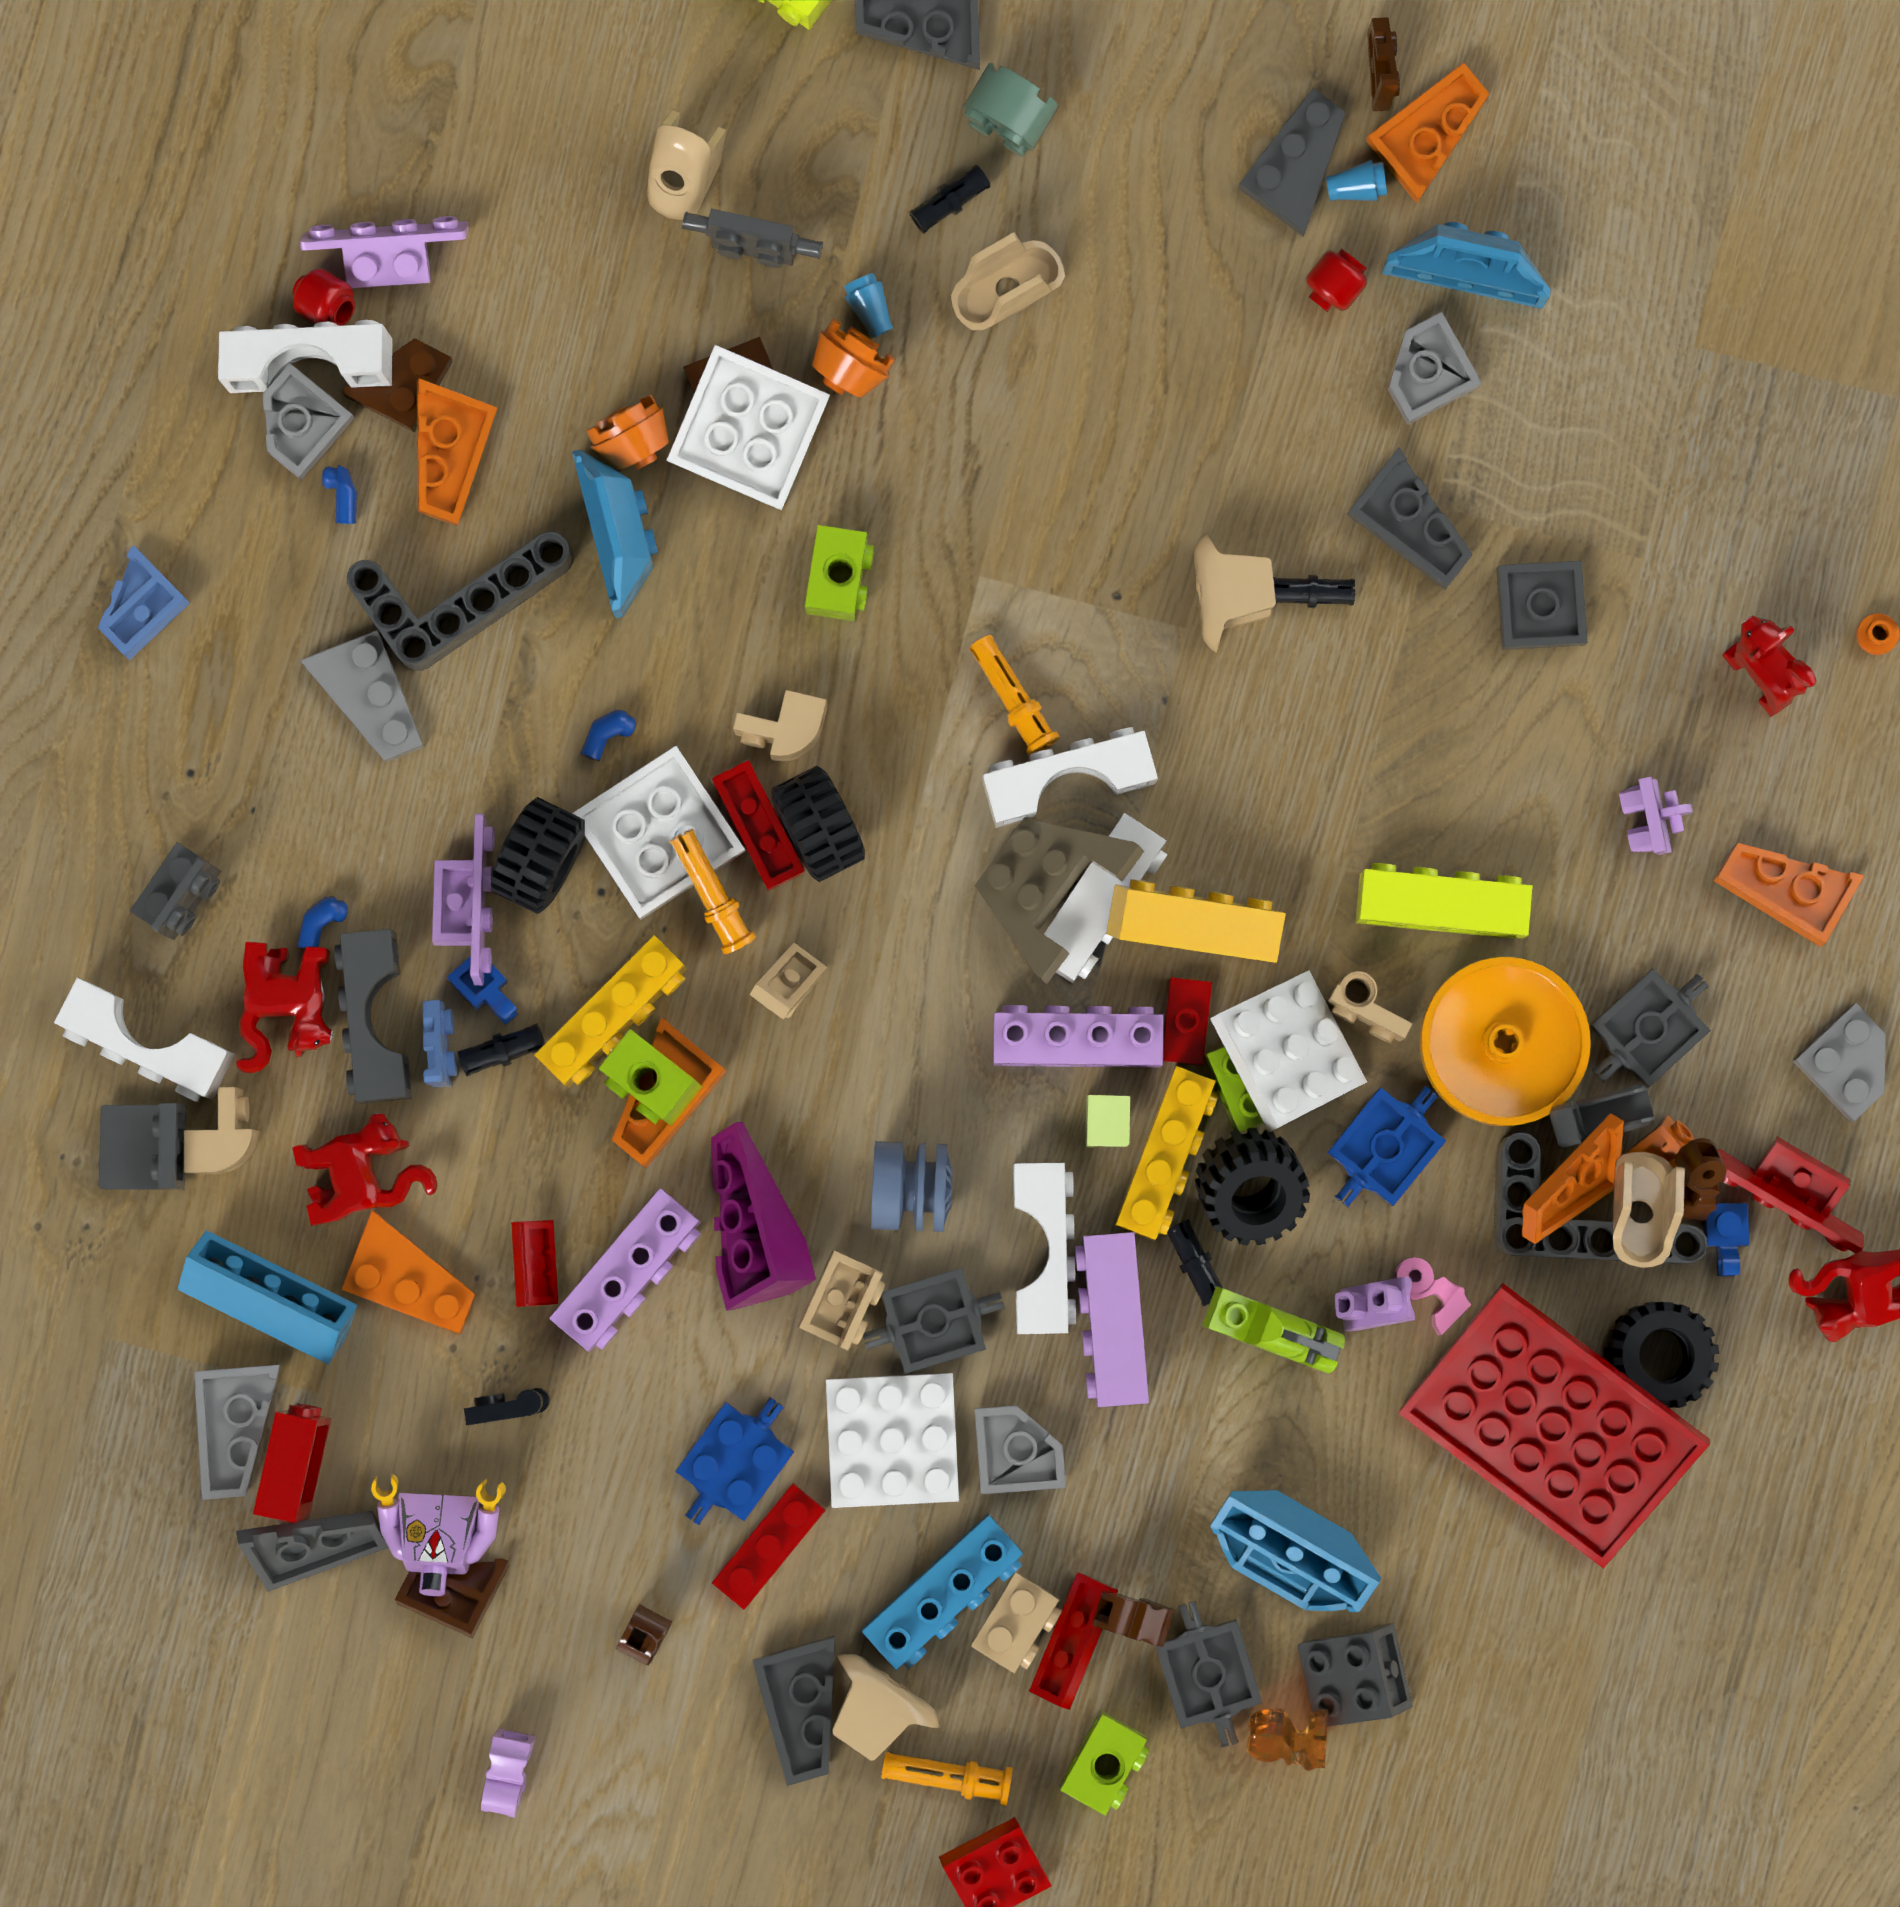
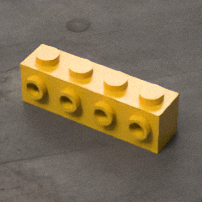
(1195, 922)
(611, 1011)
(1164, 1154)

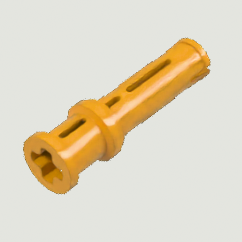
(1023, 711)
(720, 909)
(895, 1768)

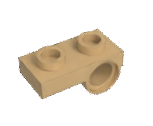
(1383, 1023)

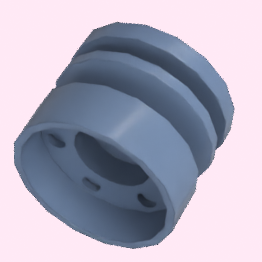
(910, 1186)

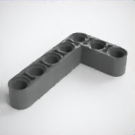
(461, 603)
(1577, 1231)

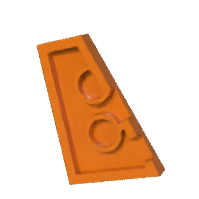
(1428, 129)
(449, 448)
(1791, 891)
(638, 1134)
(1576, 1183)
(406, 1279)

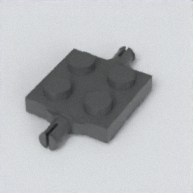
(753, 237)
(1650, 1028)
(933, 1320)
(1208, 1674)

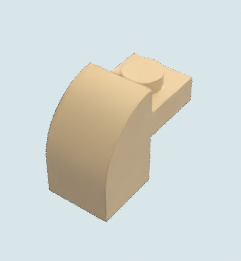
(793, 734)
(228, 1146)

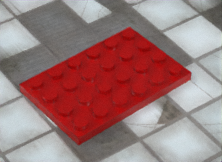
(1554, 1426)

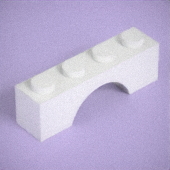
(255, 357)
(1119, 762)
(98, 1017)
(1042, 1193)

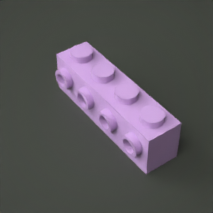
(1078, 1039)
(625, 1270)
(1114, 1320)

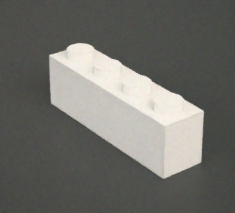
(1085, 914)

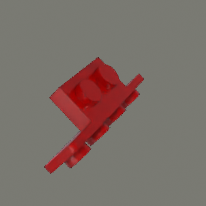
(1799, 1188)

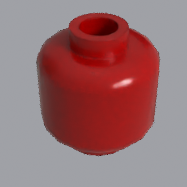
(1336, 280)
(323, 298)

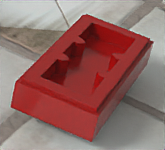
(1186, 1021)
(534, 1263)

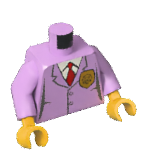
(437, 1531)

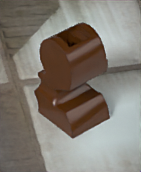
(1702, 1174)
(1133, 1617)
(644, 1635)

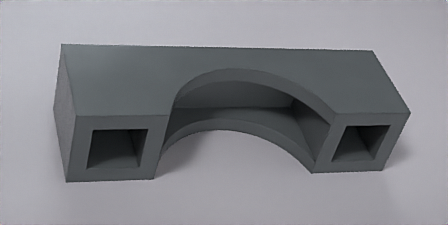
(368, 963)

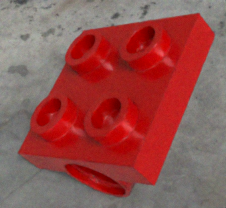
(996, 1868)

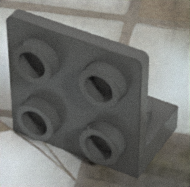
(176, 892)
(142, 1147)
(1356, 1676)

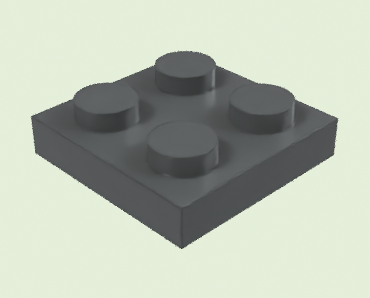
(1541, 605)

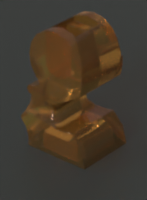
(1276, 1737)

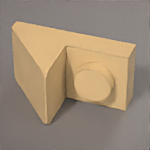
(788, 981)

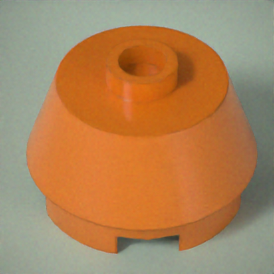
(850, 360)
(630, 435)

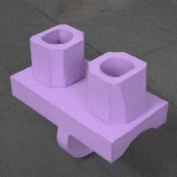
(1647, 798)
(1375, 1304)

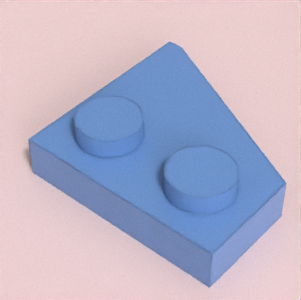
(140, 606)
(437, 1025)

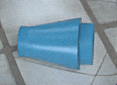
(1361, 183)
(869, 304)

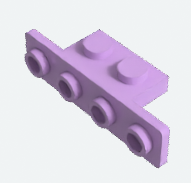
(387, 253)
(460, 901)

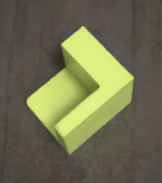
(1107, 1121)

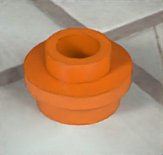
(1868, 642)

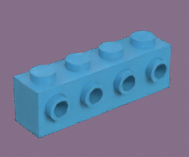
(267, 1297)
(942, 1592)

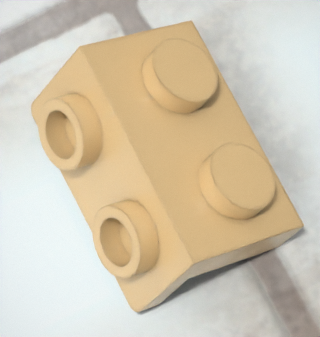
(842, 1300)
(1016, 1622)

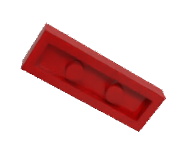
(758, 825)
(768, 1546)
(1070, 1644)

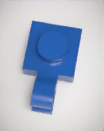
(487, 993)
(1727, 1230)

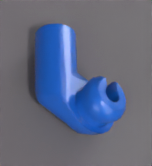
(345, 493)
(605, 728)
(317, 917)

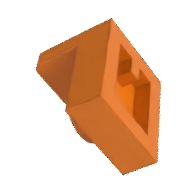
(1664, 1140)

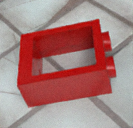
(292, 1463)

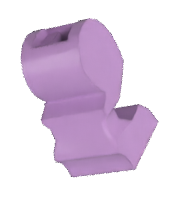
(506, 1775)

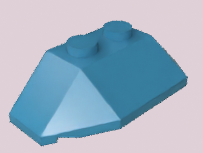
(1470, 263)
(617, 529)
(1294, 1551)

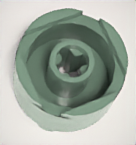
(1010, 108)

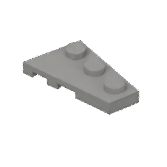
(369, 693)
(230, 1425)

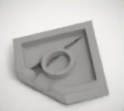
(1430, 370)
(301, 421)
(1847, 1062)
(1016, 1452)

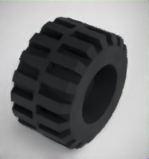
(818, 823)
(537, 855)
(1265, 1212)
(1695, 1343)

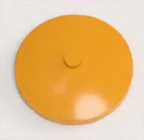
(1505, 1041)

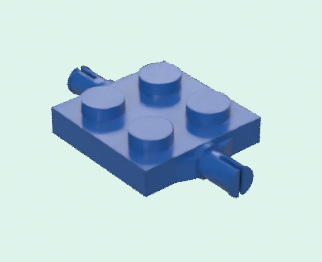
(1386, 1146)
(734, 1461)

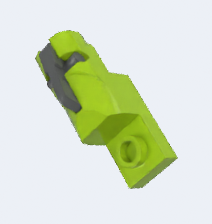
(1273, 1330)

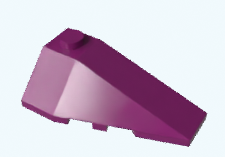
(759, 1237)

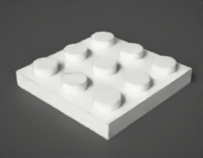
(748, 427)
(640, 816)
(1288, 1050)
(892, 1440)

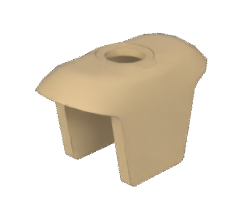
(691, 158)
(1029, 263)
(1230, 590)
(1655, 1182)
(877, 1709)

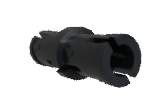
(949, 199)
(1314, 591)
(501, 1049)
(1194, 1260)

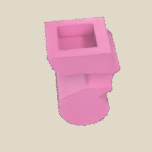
(1423, 1284)

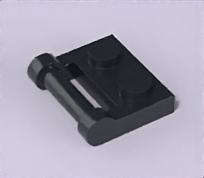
(495, 1408)

